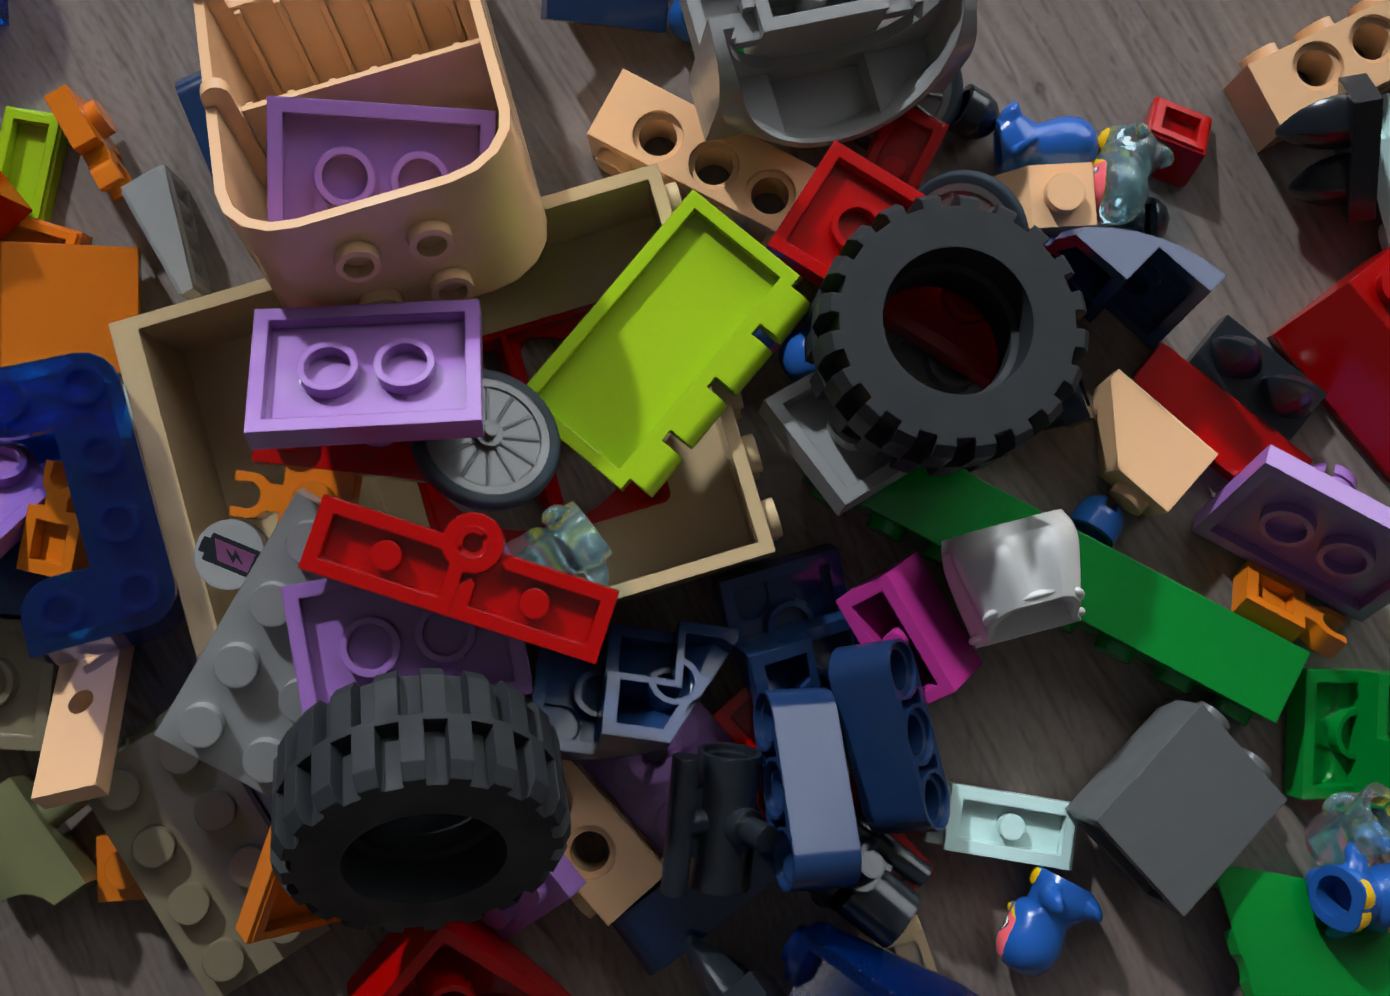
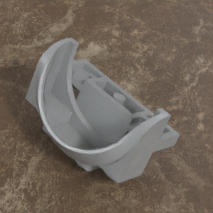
(820, 65)

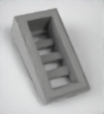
(167, 219)

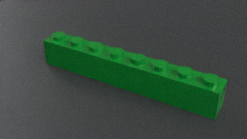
(1125, 602)

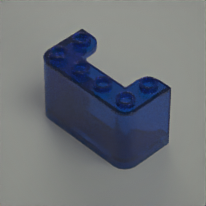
(80, 415)

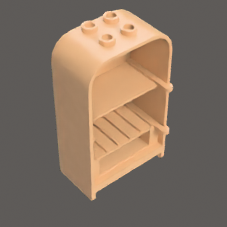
(404, 245)

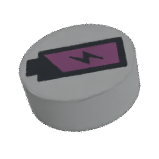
(228, 552)

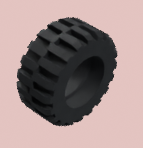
(998, 272)
(418, 801)

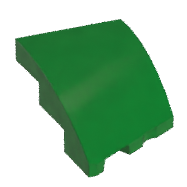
(1337, 732)
(1285, 945)

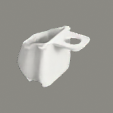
(1016, 577)

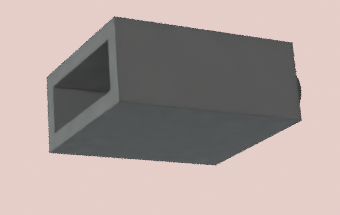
(1177, 803)

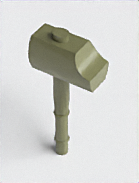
(38, 848)

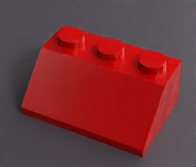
(1345, 350)

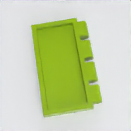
(661, 341)

